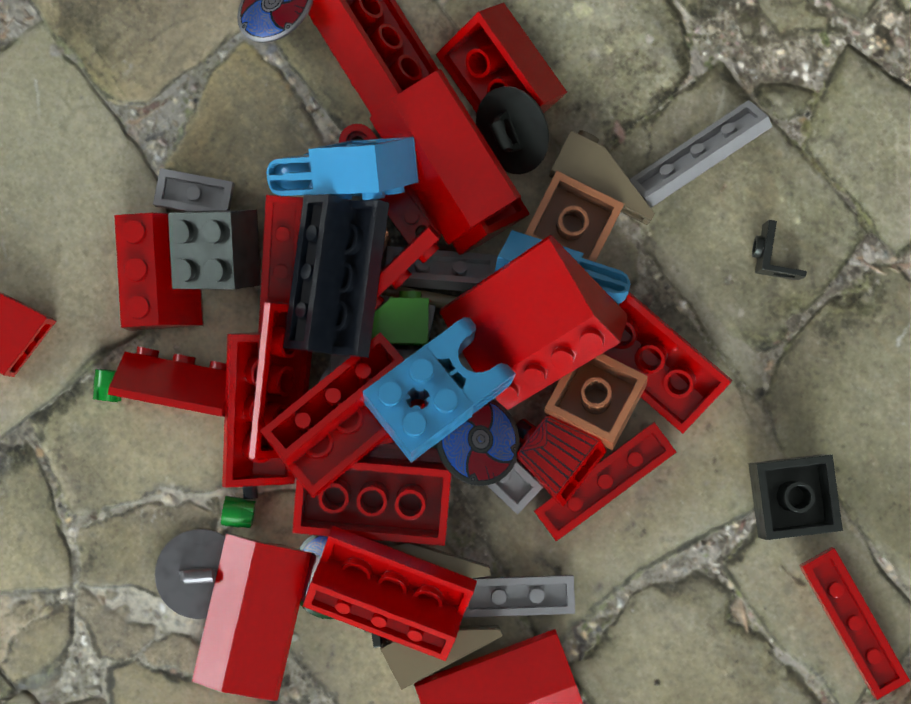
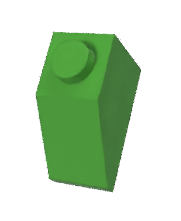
(403, 319)

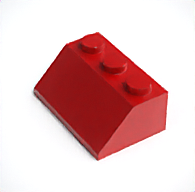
(498, 53)
(146, 277)
(171, 382)

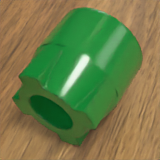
(101, 384)
(238, 512)

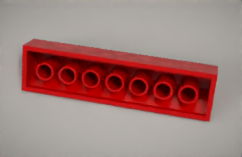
(383, 59)

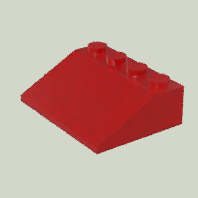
(537, 318)

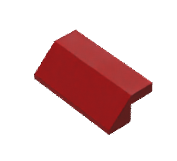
(455, 166)
(330, 423)
(389, 593)
(251, 618)
(518, 674)

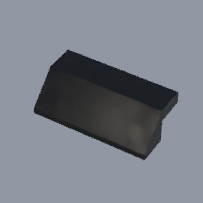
(336, 275)

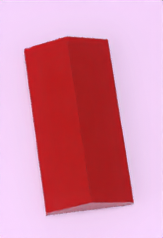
(679, 376)
(281, 377)
(239, 406)

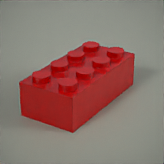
(380, 502)

